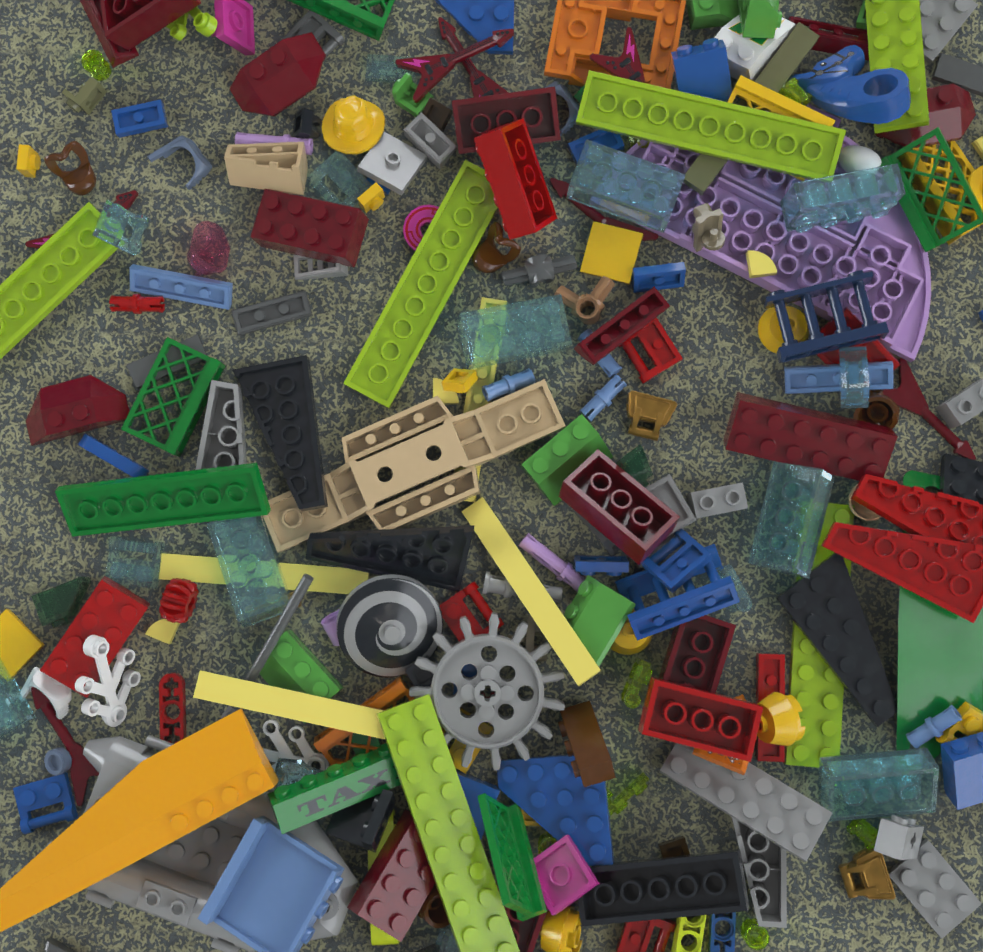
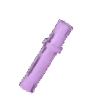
(246, 138)
(551, 561)

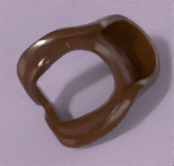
(82, 179)
(488, 257)

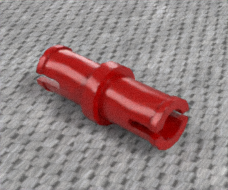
(137, 303)

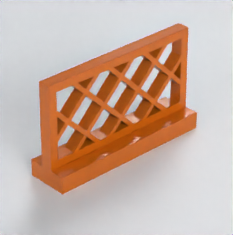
(381, 700)

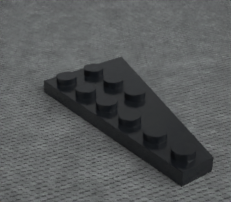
(286, 414)
(426, 554)
(836, 627)

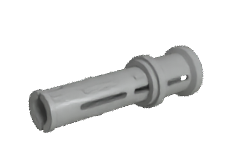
(500, 585)

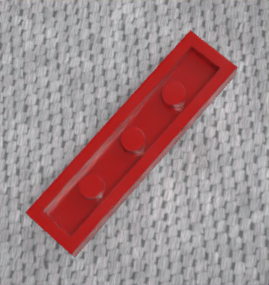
(769, 679)

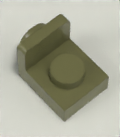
(87, 98)

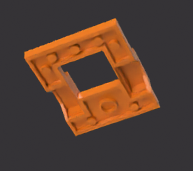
(580, 28)

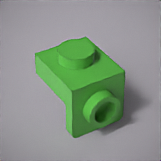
(403, 95)

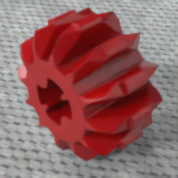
(178, 600)

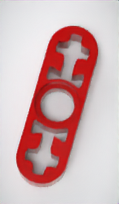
(163, 704)

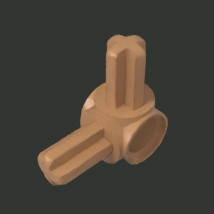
(595, 299)

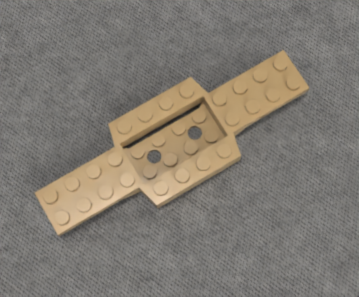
(402, 446)

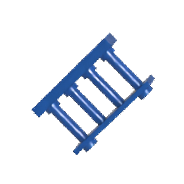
(681, 608)

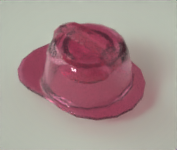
(208, 249)

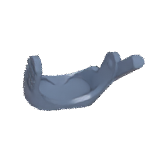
(573, 105)
(202, 165)

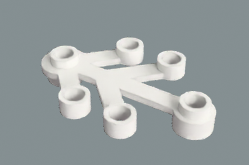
(115, 708)
(284, 750)

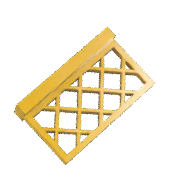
(775, 103)
(932, 204)

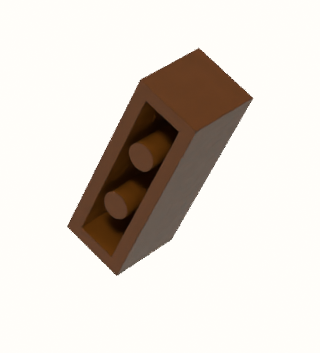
(586, 744)

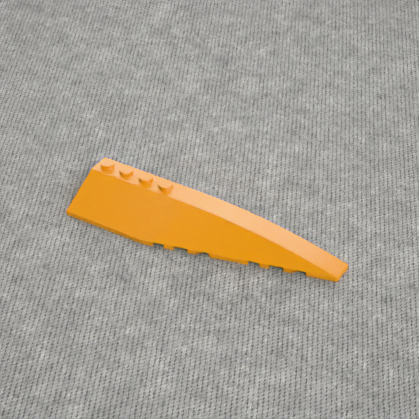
(143, 813)

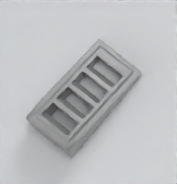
(331, 271)

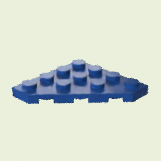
(483, 17)
(561, 803)

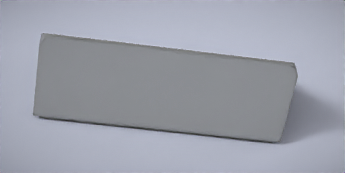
(430, 140)

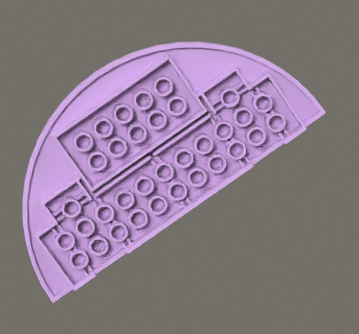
(755, 222)

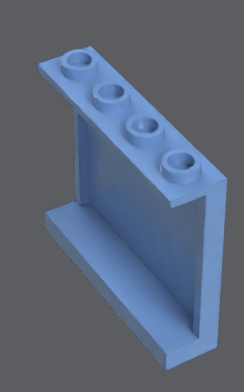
(272, 890)

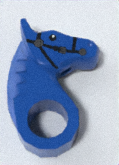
(866, 98)

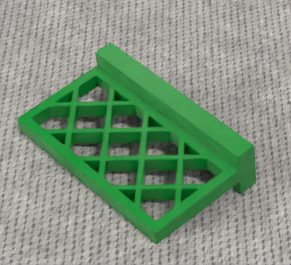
(352, 16)
(914, 207)
(190, 411)
(512, 858)

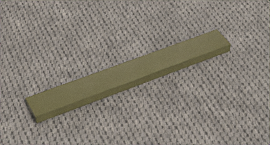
(773, 76)

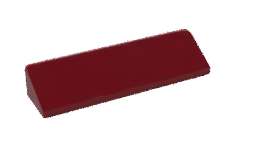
(835, 41)
(114, 52)
(622, 326)

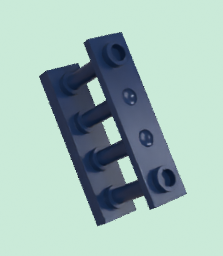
(843, 336)

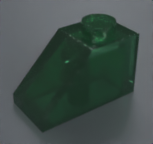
(636, 465)
(60, 602)

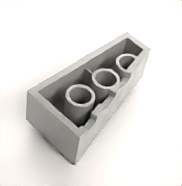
(223, 428)
(765, 875)

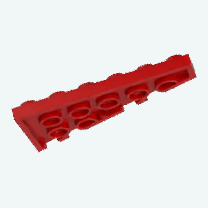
(922, 511)
(930, 567)

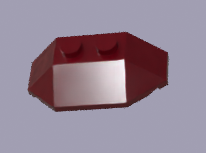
(279, 75)
(948, 109)
(74, 409)

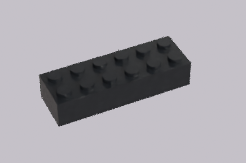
(666, 888)

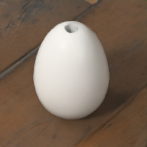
(858, 158)

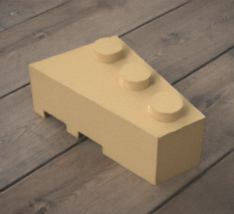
(268, 166)

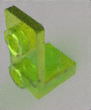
(620, 802)

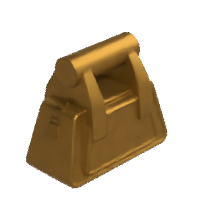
(650, 410)
(872, 873)

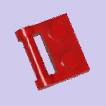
(658, 348)
(456, 608)
(637, 934)

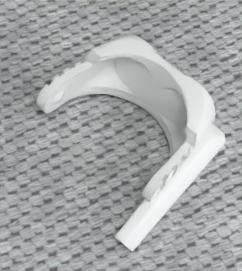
(55, 691)

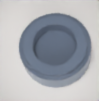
(58, 761)

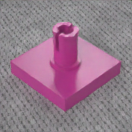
(235, 25)
(563, 874)

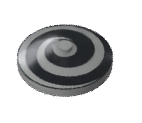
(388, 624)

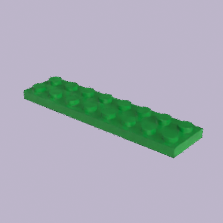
(164, 500)

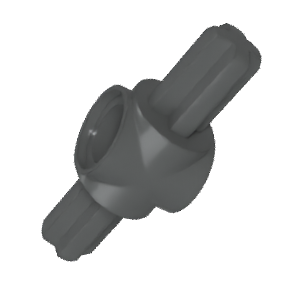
(539, 269)

